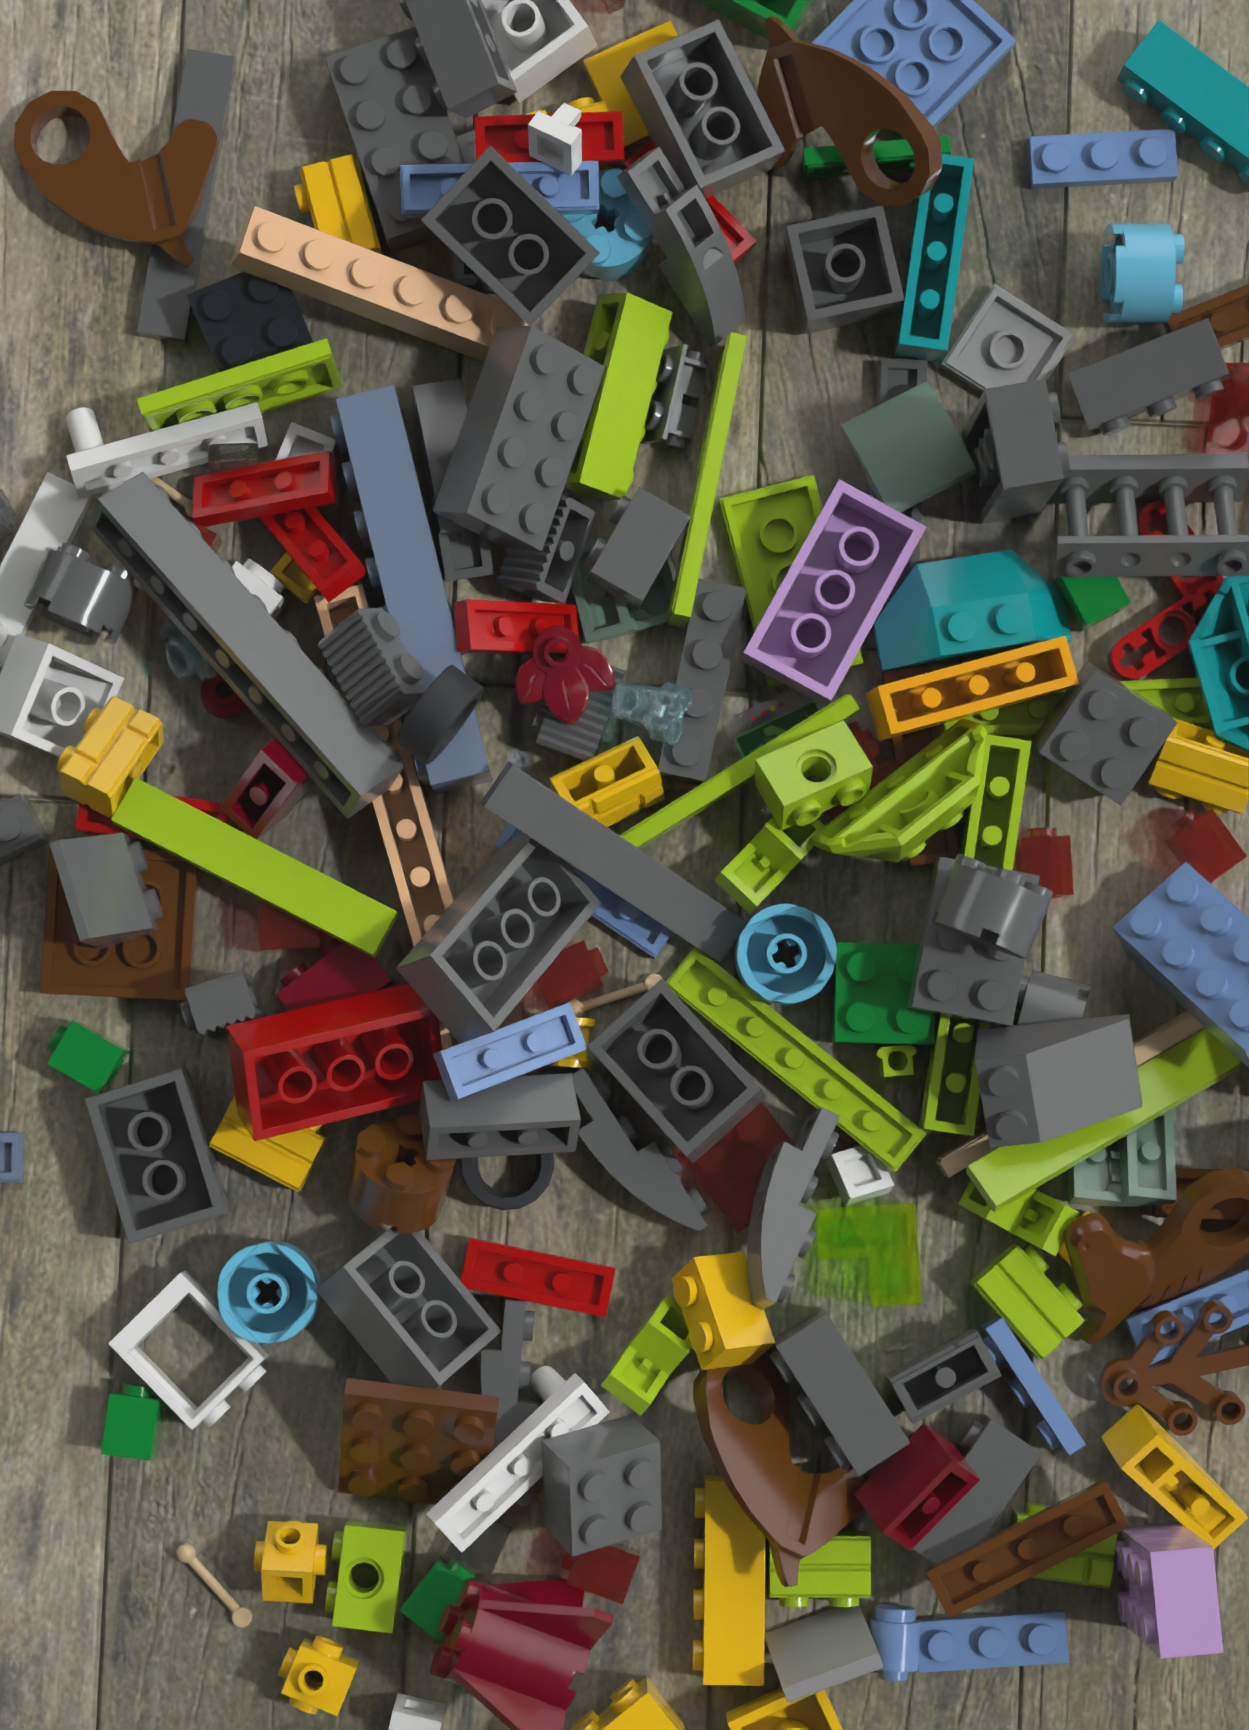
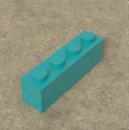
(1191, 95)
(934, 263)

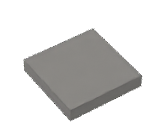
(1006, 344)
(822, 1651)

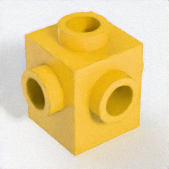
(290, 1561)
(311, 1693)

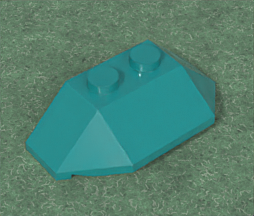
(968, 611)
(1222, 660)

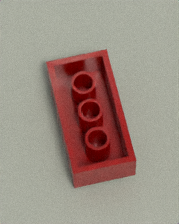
(333, 1060)

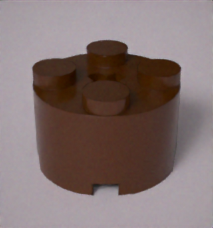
(393, 1179)

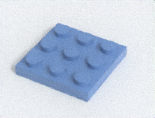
(922, 47)

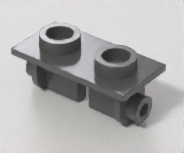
(678, 375)

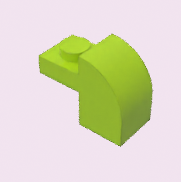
(766, 862)
(1031, 1217)
(650, 1357)

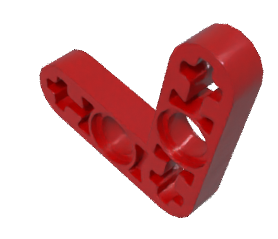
(1189, 592)

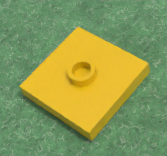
(605, 72)

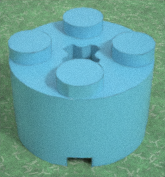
(624, 247)
(1141, 273)
(793, 927)
(240, 1292)

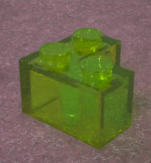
(886, 1240)

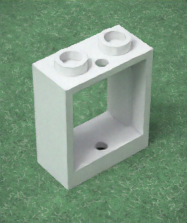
(129, 1338)

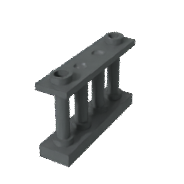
(1146, 480)

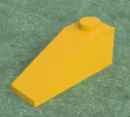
(1172, 1476)

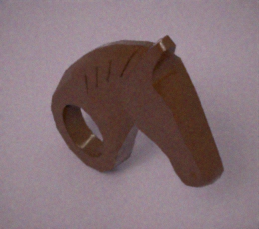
(820, 87)
(104, 191)
(1132, 1276)
(786, 1504)

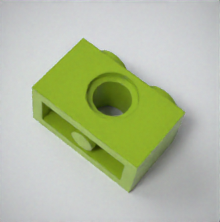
(826, 754)
(373, 1606)

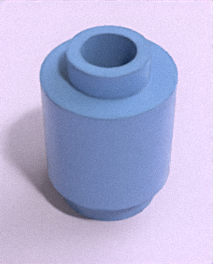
(897, 1640)

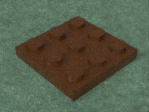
(141, 968)
(411, 1440)

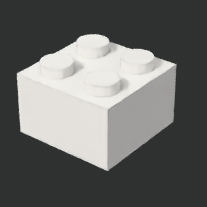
(538, 39)

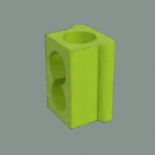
(895, 1060)

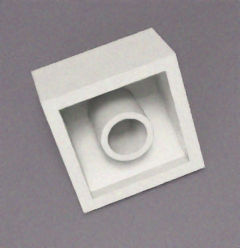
(50, 695)

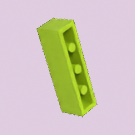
(629, 341)

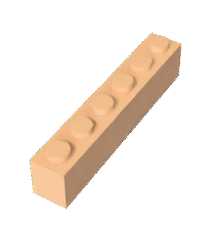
(370, 284)

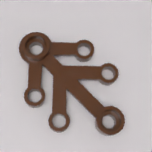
(1181, 1369)

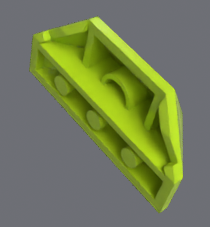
(913, 800)

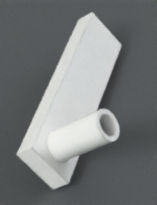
(155, 453)
(48, 524)
(517, 1460)

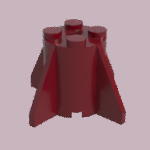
(519, 1648)

